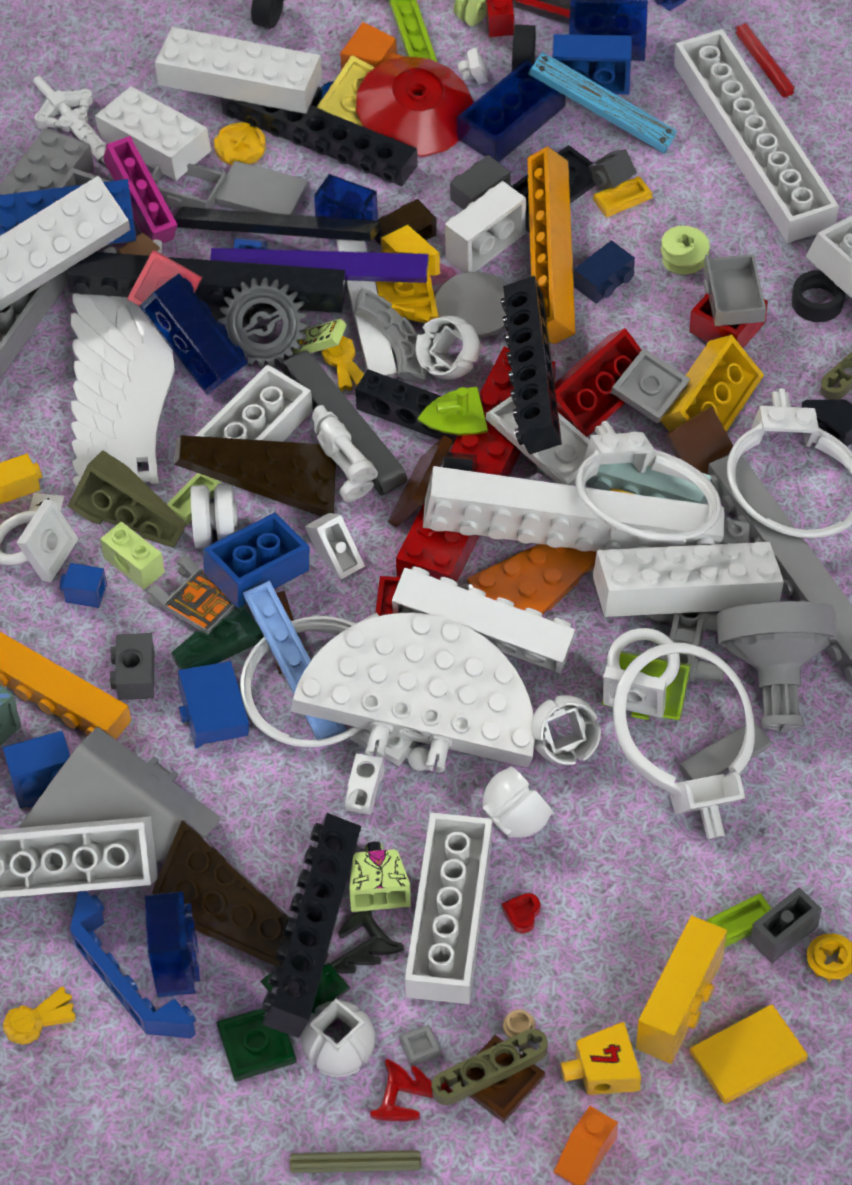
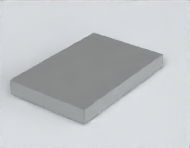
(261, 190)

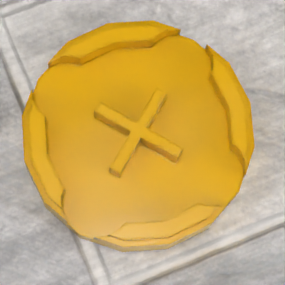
(240, 143)

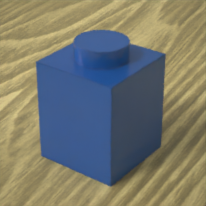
(83, 585)

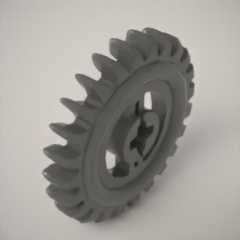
(286, 309)

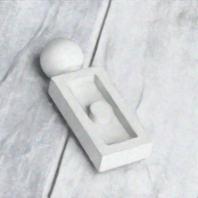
(397, 750)

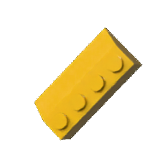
(718, 378)

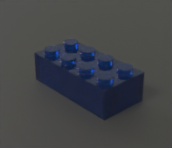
(508, 113)
(193, 333)

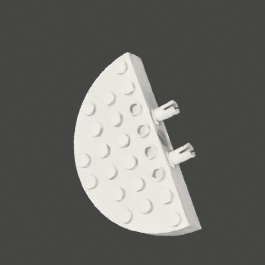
(424, 684)

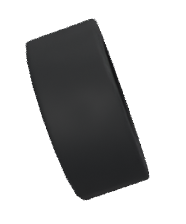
(266, 12)
(523, 44)
(812, 311)

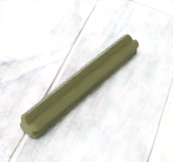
(355, 1161)

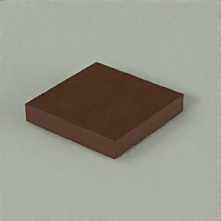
(700, 440)
(508, 1094)

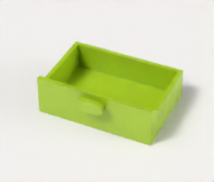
(674, 692)

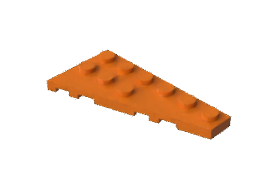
(535, 576)

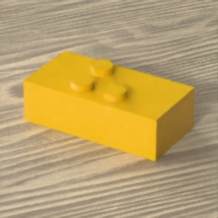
(681, 990)

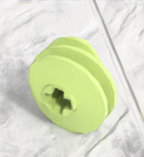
(470, 11)
(684, 249)

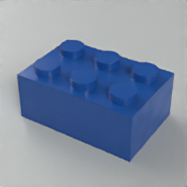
(598, 58)
(256, 555)

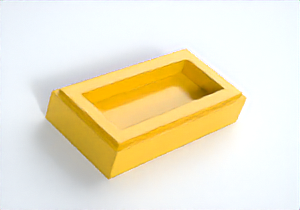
(623, 196)

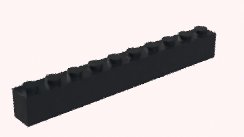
(117, 273)

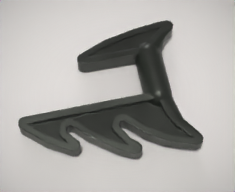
(361, 955)

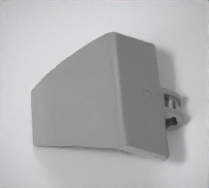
(113, 783)

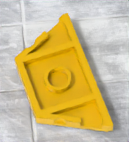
(410, 299)

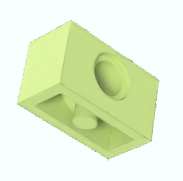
(132, 555)

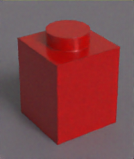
(500, 18)

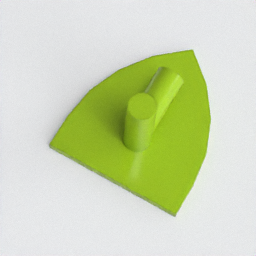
(456, 413)

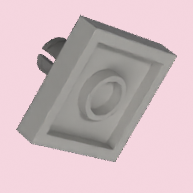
(650, 385)

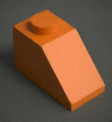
(586, 1146)

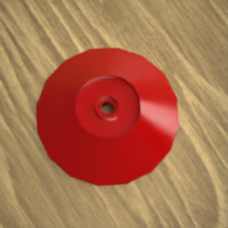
(424, 121)

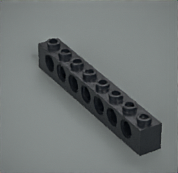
(331, 137)
(531, 366)
(311, 927)

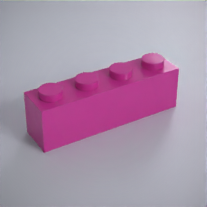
(147, 202)

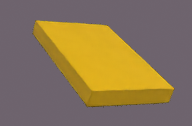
(748, 1054)

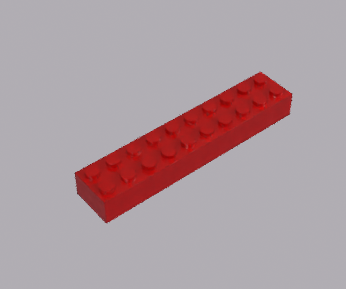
(447, 551)

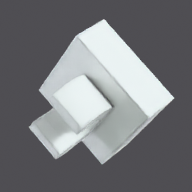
(474, 67)

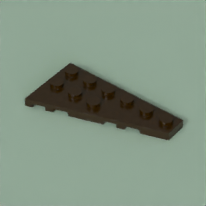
(277, 470)
(221, 897)

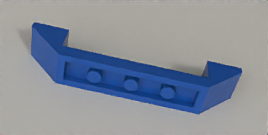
(168, 1020)

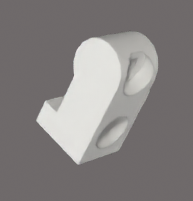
(364, 784)

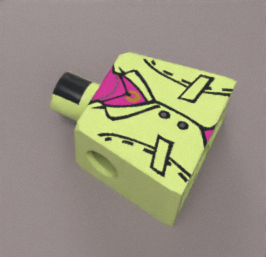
(378, 880)

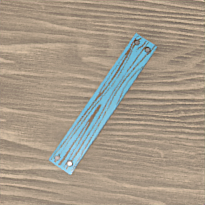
(603, 102)

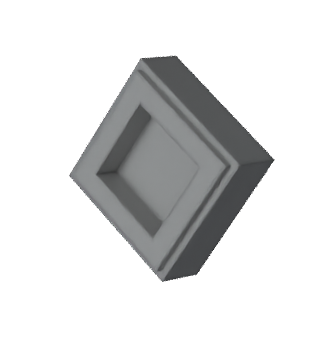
(420, 1045)

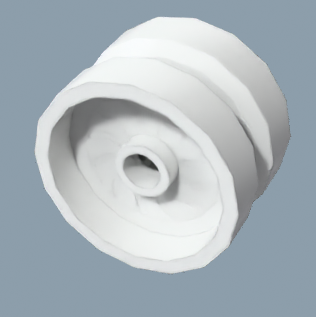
(212, 516)

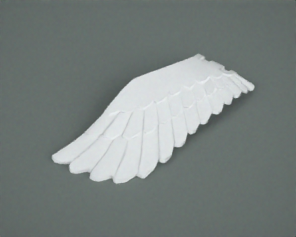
(120, 383)

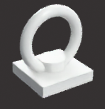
(43, 542)
(646, 693)

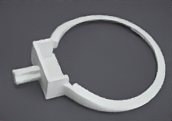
(784, 418)
(635, 448)
(314, 623)
(697, 794)

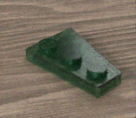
(226, 639)

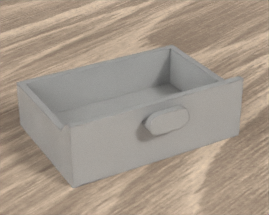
(180, 200)
(734, 290)

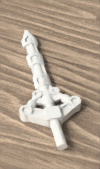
(70, 119)

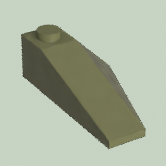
(116, 495)

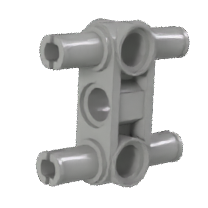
(691, 632)

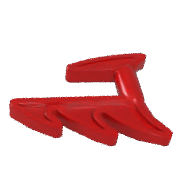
(401, 1081)

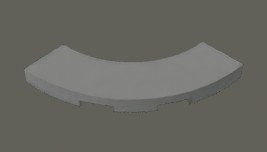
(397, 331)

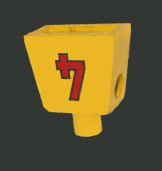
(604, 1062)

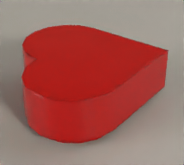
(522, 912)

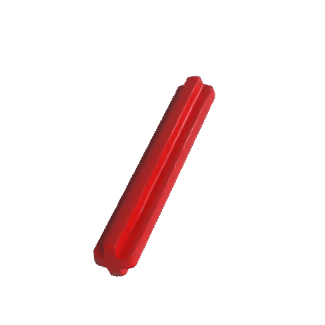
(765, 60)

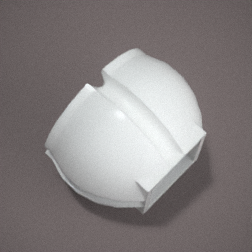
(437, 340)
(574, 746)
(514, 806)
(354, 1048)

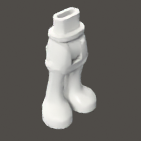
(337, 444)

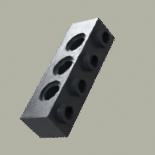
(396, 402)

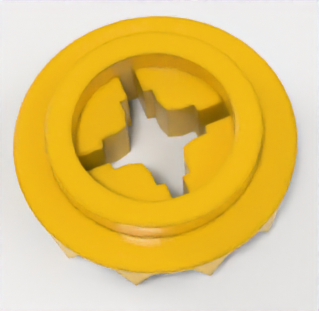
(830, 944)

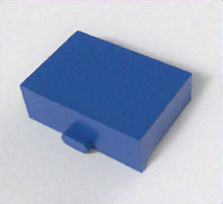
(212, 703)

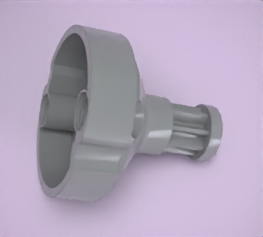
(778, 642)

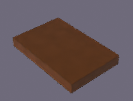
(417, 485)

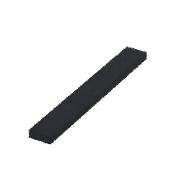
(277, 224)

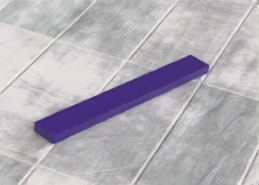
(357, 265)

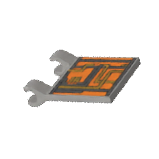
(196, 600)

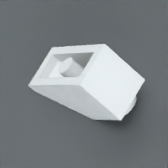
(335, 545)

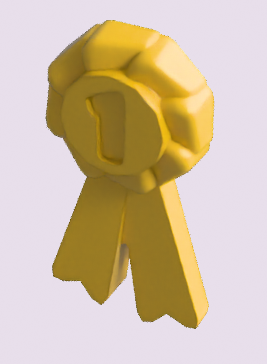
(342, 358)
(25, 1024)

